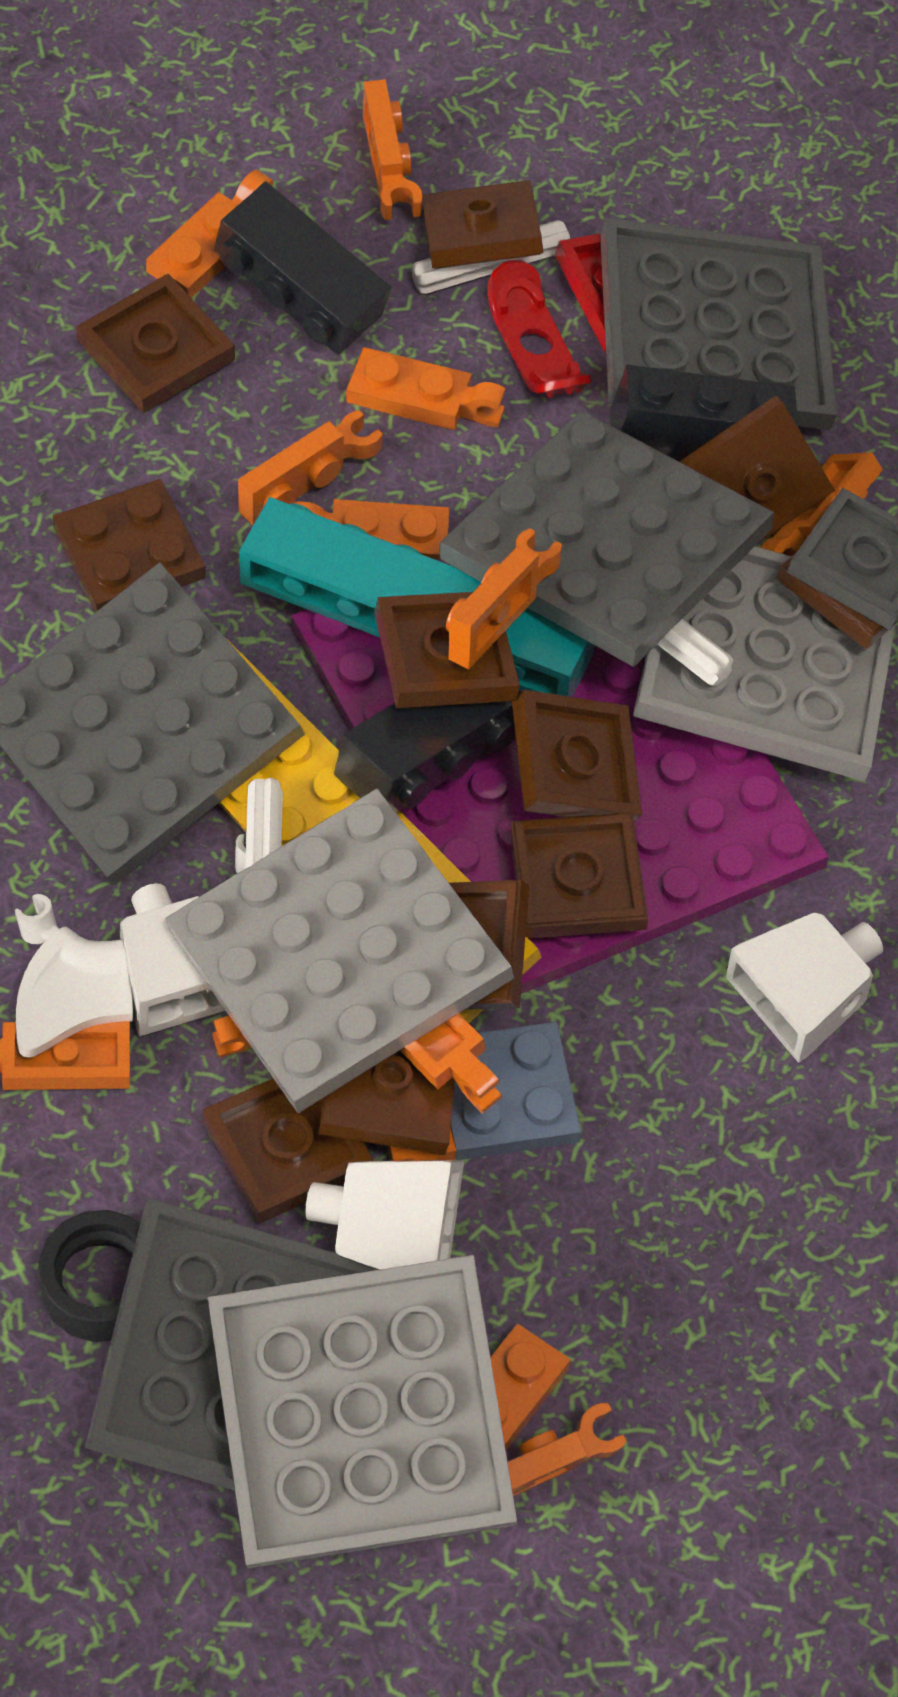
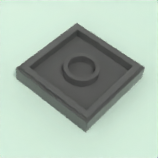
(853, 558)

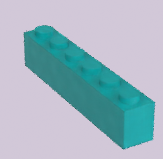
(344, 570)

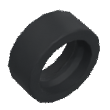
(69, 1238)

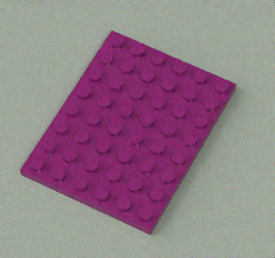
(709, 827)

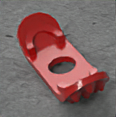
(521, 310)

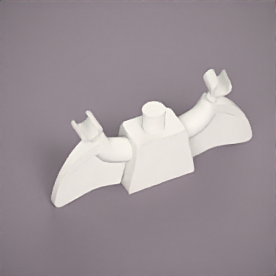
(92, 982)

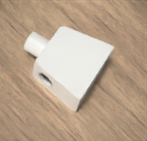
(805, 978)
(391, 1211)

